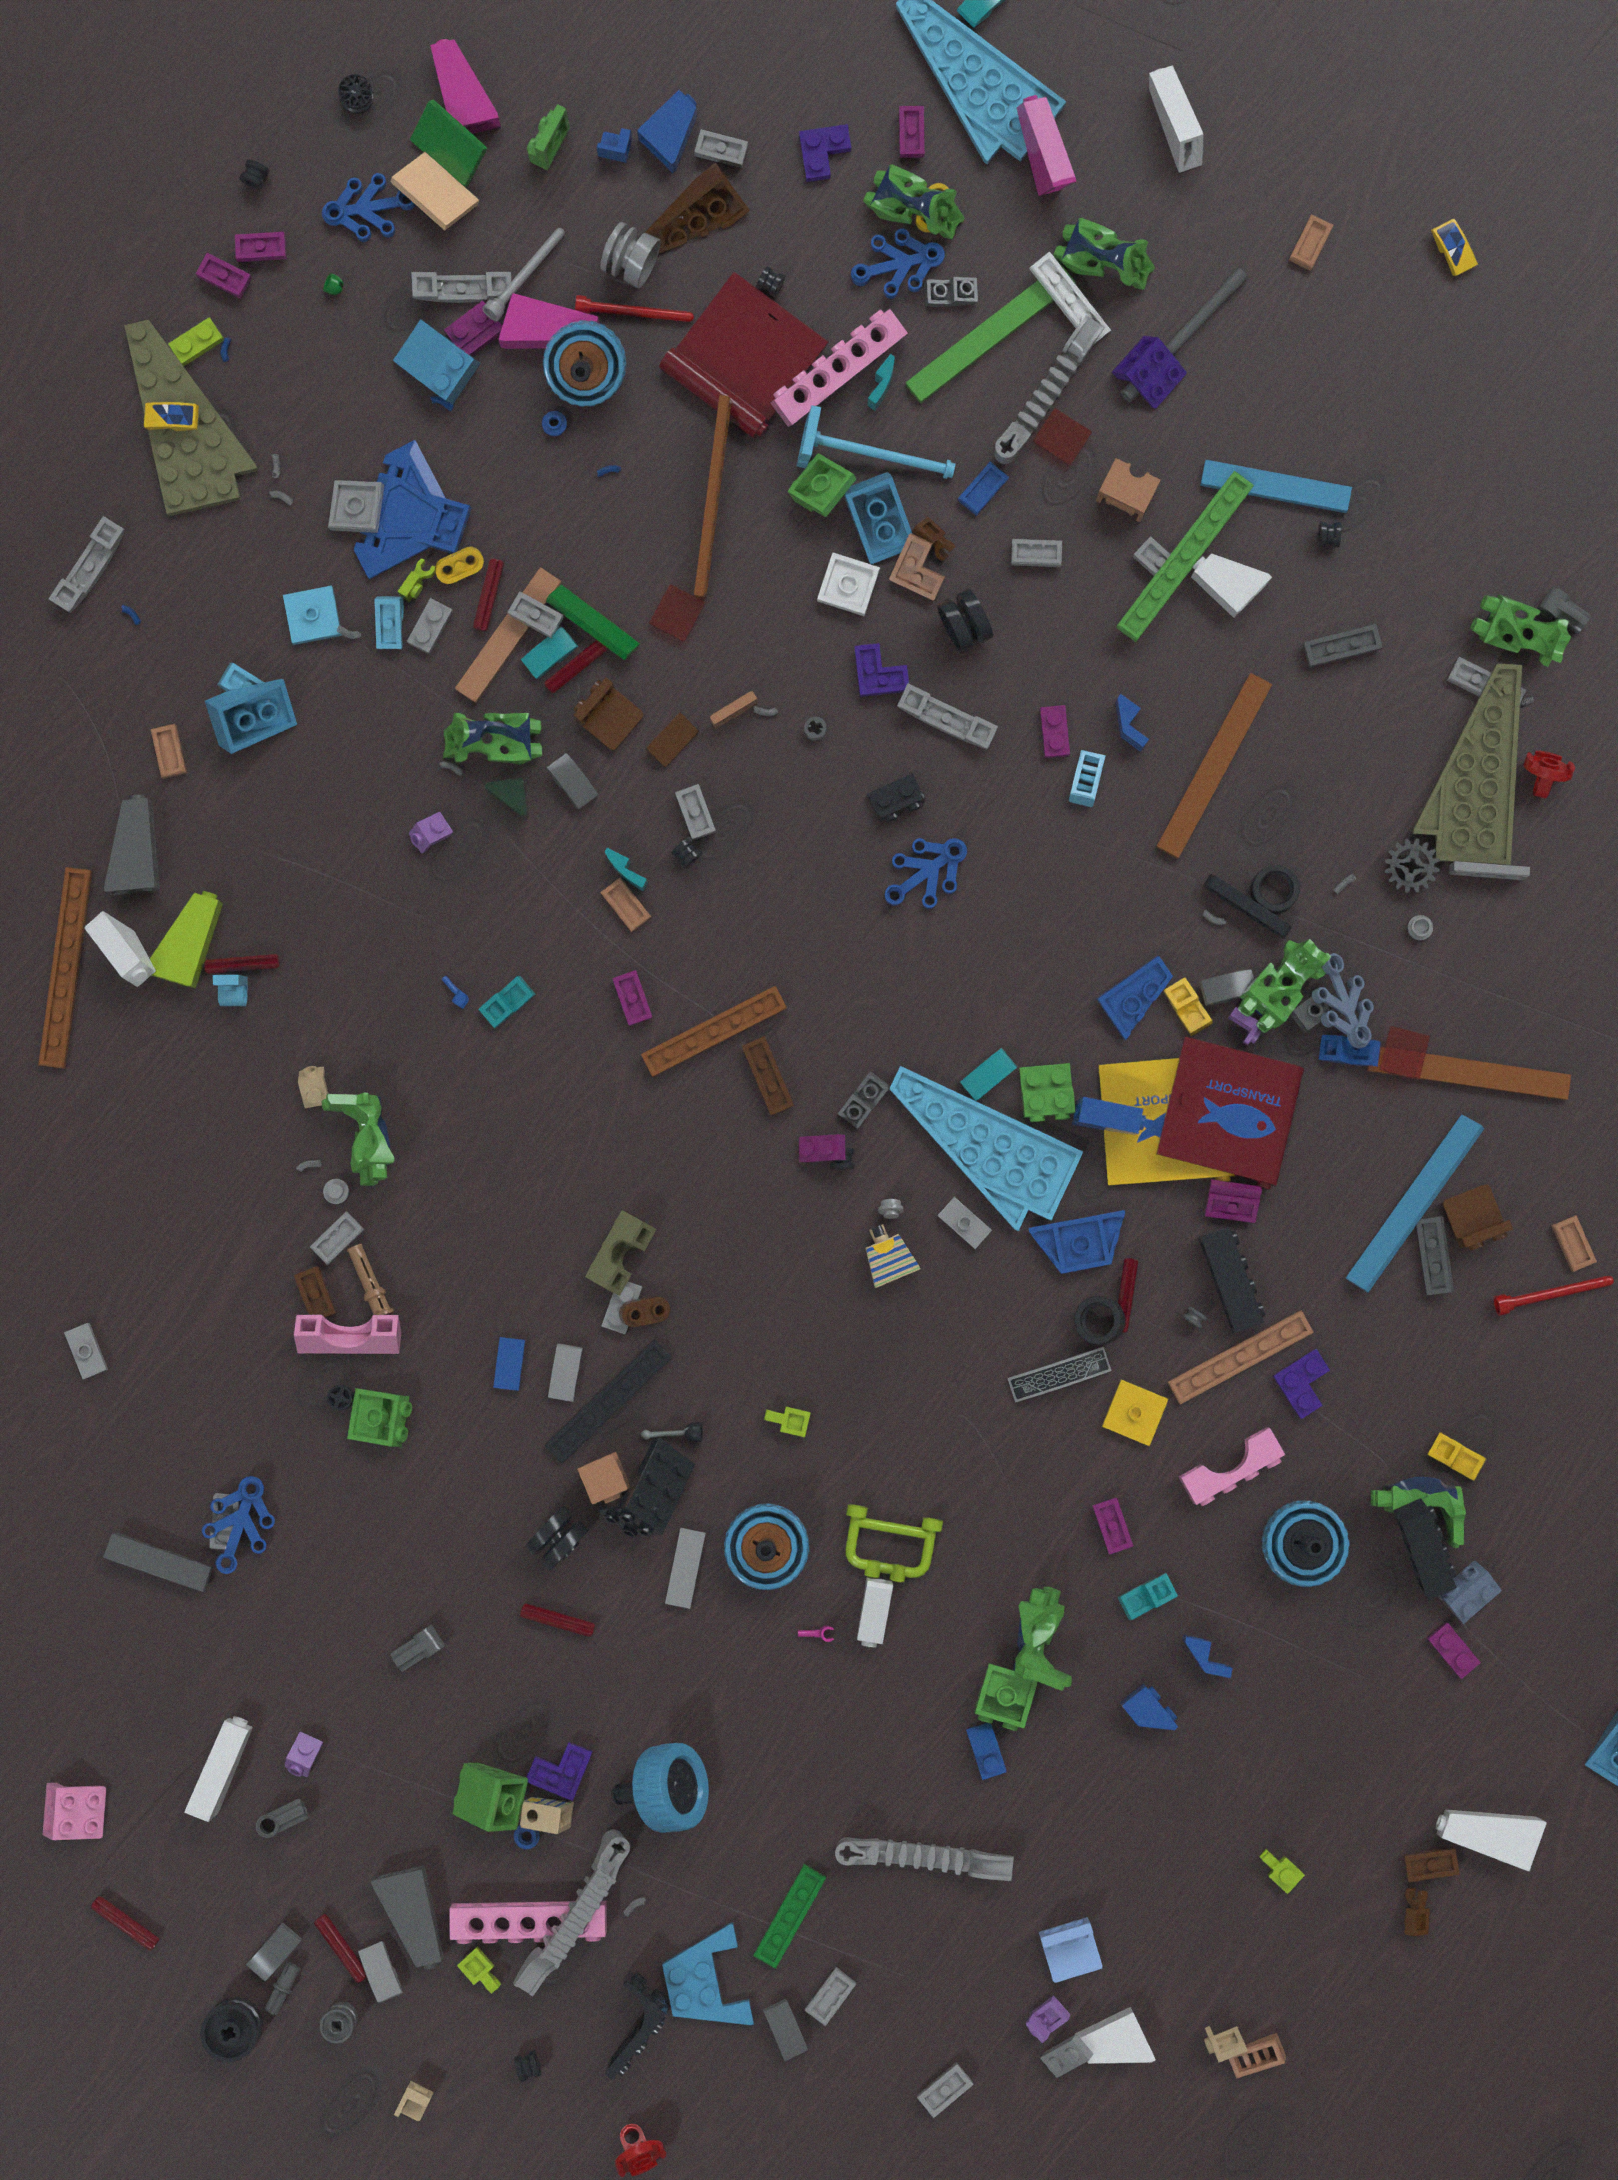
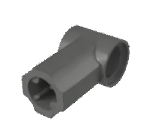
(1558, 606)
(422, 1645)
(284, 1818)

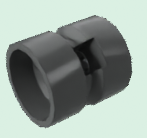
(339, 2022)

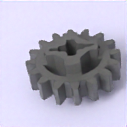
(1409, 877)

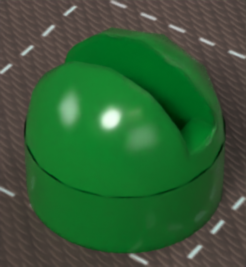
(333, 284)

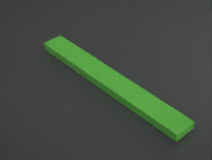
(980, 341)
(1185, 556)

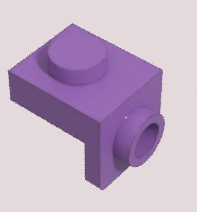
(429, 832)
(1247, 1023)
(303, 1755)
(1047, 2018)

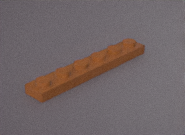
(714, 1031)

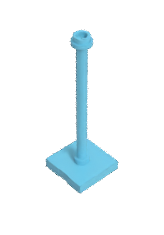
(812, 437)

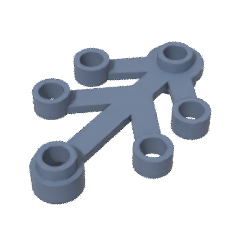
(1356, 1030)

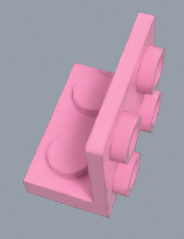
(74, 1812)

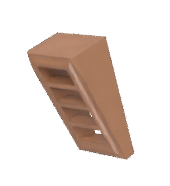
(1270, 2061)

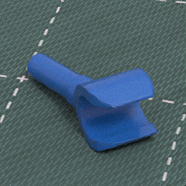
(460, 997)

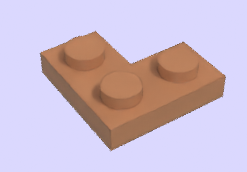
(910, 570)

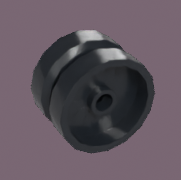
(965, 620)
(557, 1538)
(227, 2044)

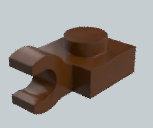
(930, 531)
(1417, 1916)

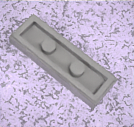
(1471, 677)
(1489, 870)
(685, 1568)

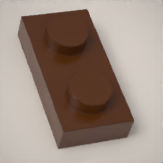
(315, 1292)
(1431, 1864)

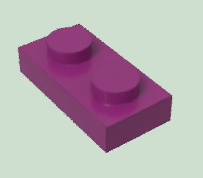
(911, 131)
(260, 246)
(223, 275)
(1054, 731)
(632, 998)
(822, 1148)
(1112, 1525)
(1453, 1650)

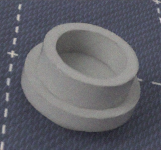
(1420, 927)
(336, 1191)
(890, 1208)

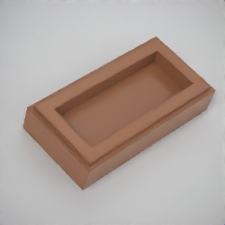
(1311, 242)
(733, 709)
(168, 751)
(625, 904)
(1574, 1243)

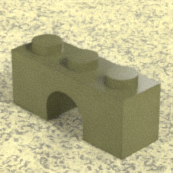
(608, 1265)

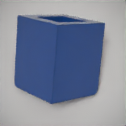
(615, 146)

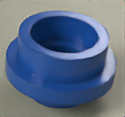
(556, 430)
(526, 1844)

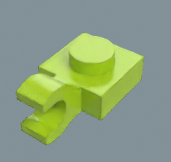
(413, 584)
(792, 1421)
(1282, 1872)
(477, 1967)

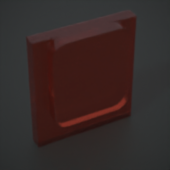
(1062, 436)
(677, 613)
(1404, 1053)

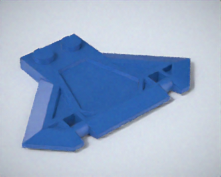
(411, 515)

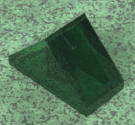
(511, 793)

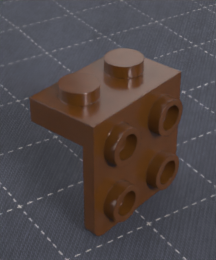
(607, 714)
(1475, 1217)

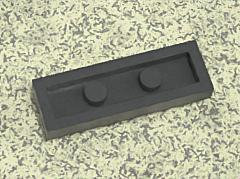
(1342, 645)
(1435, 1256)

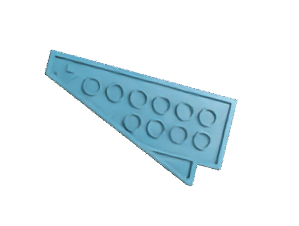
(975, 78)
(1001, 1156)

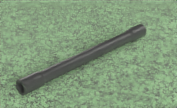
(1228, 287)

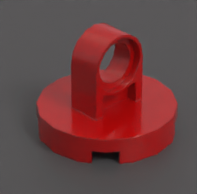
(1547, 768)
(640, 2155)

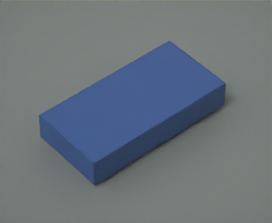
(983, 488)
(509, 1363)

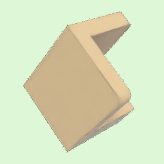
(414, 2101)

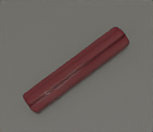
(488, 594)
(575, 666)
(241, 963)
(1127, 1288)
(557, 1620)
(124, 1923)
(340, 1948)

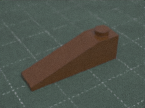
(700, 208)

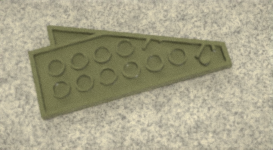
(192, 465)
(1476, 790)

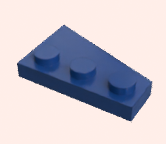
(1132, 996)

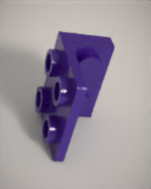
(1151, 370)

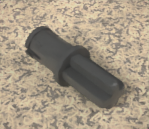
(282, 1988)

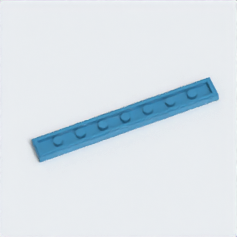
(1415, 1203)

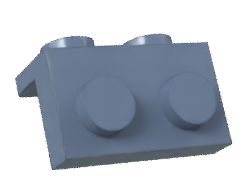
(1472, 1591)

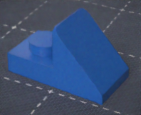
(986, 1750)

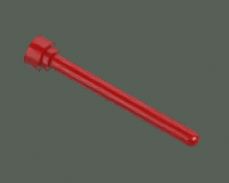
(586, 306)
(1504, 1304)

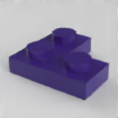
(818, 144)
(874, 678)
(1295, 1382)
(561, 1778)

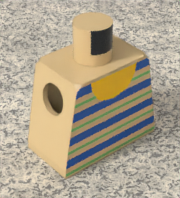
(889, 1257)
(553, 1815)

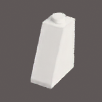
(1229, 582)
(121, 948)
(874, 1611)
(1117, 2040)

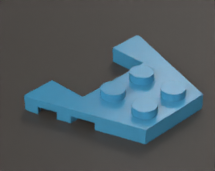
(694, 1982)

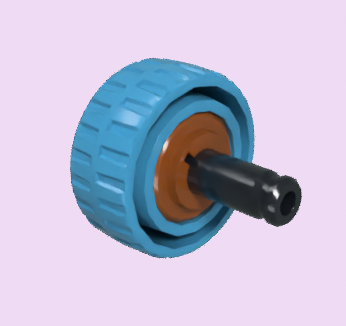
(584, 363)
(766, 1546)

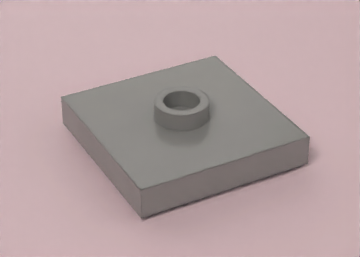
(356, 506)

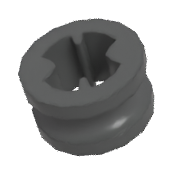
(818, 721)
(1194, 1317)

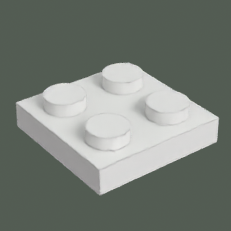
(848, 584)

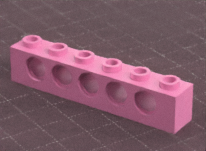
(891, 332)
(514, 1912)

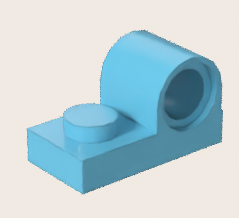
(388, 620)
(236, 678)
(231, 989)

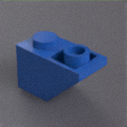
(1147, 1711)

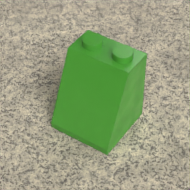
(489, 1797)

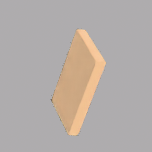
(434, 191)

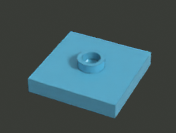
(312, 615)

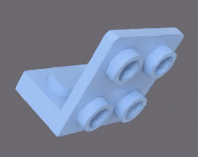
(1070, 1949)

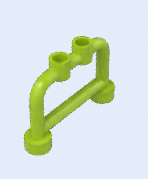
(874, 1568)

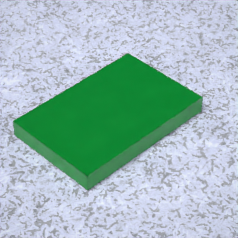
(448, 143)

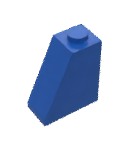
(669, 129)
(1108, 1116)

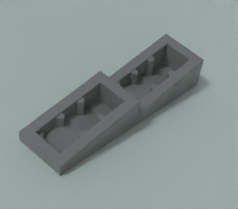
(158, 1562)

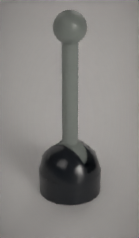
(693, 1432)

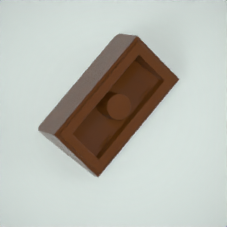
(672, 739)

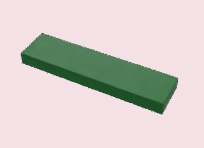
(592, 622)
(789, 1916)

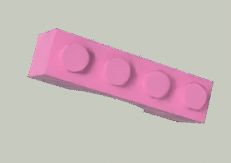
(376, 1336)
(1260, 1451)

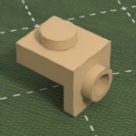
(312, 1086)
(1225, 2044)

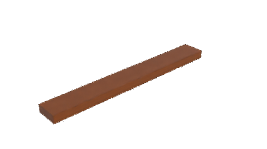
(712, 498)
(1214, 765)
(65, 968)
(1491, 1076)

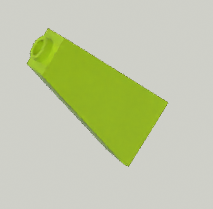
(186, 944)

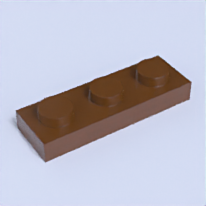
(767, 1075)

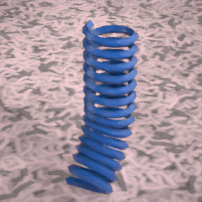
(224, 349)
(449, 406)
(611, 469)
(133, 615)

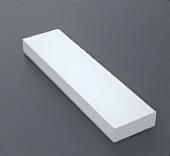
(1065, 292)

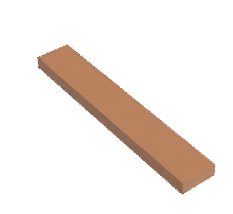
(503, 641)
(1240, 1357)

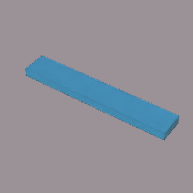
(1280, 486)

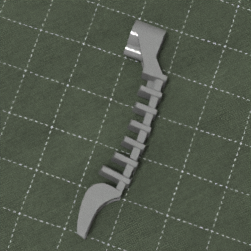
(1049, 390)
(975, 1862)
(544, 1961)

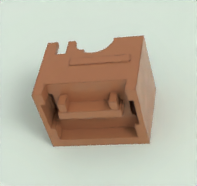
(1127, 491)
(604, 1479)

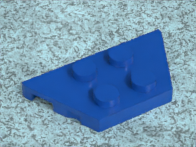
(1080, 1242)

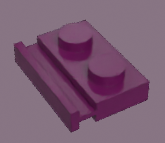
(473, 330)
(1233, 1201)

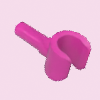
(816, 1633)

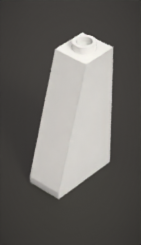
(1177, 118)
(219, 1769)
(1500, 1836)

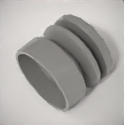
(626, 253)

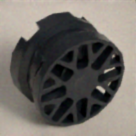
(355, 94)

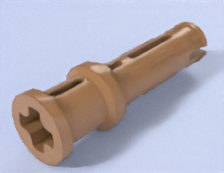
(373, 1293)

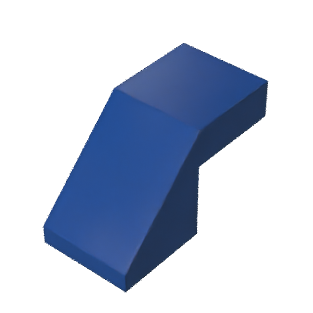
(1126, 713)
(1339, 1050)
(1200, 1650)

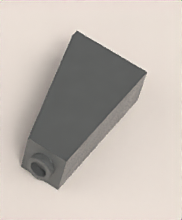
(134, 850)
(412, 1913)

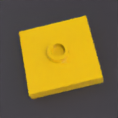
(1135, 1412)

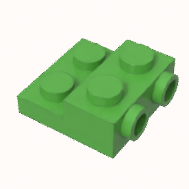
(549, 138)
(821, 485)
(1047, 1092)
(379, 1417)
(1005, 1697)

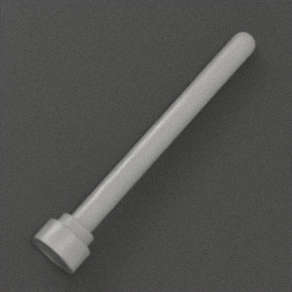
(495, 308)

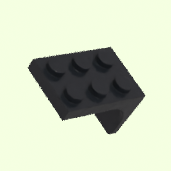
(653, 1493)
(655, 2010)

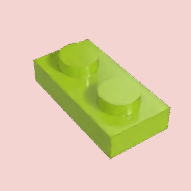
(196, 341)

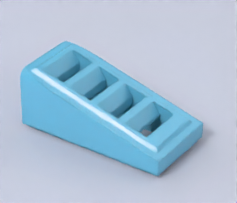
(1082, 793)

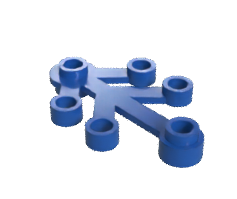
(364, 208)
(901, 262)
(928, 870)
(239, 1519)

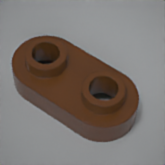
(646, 1311)

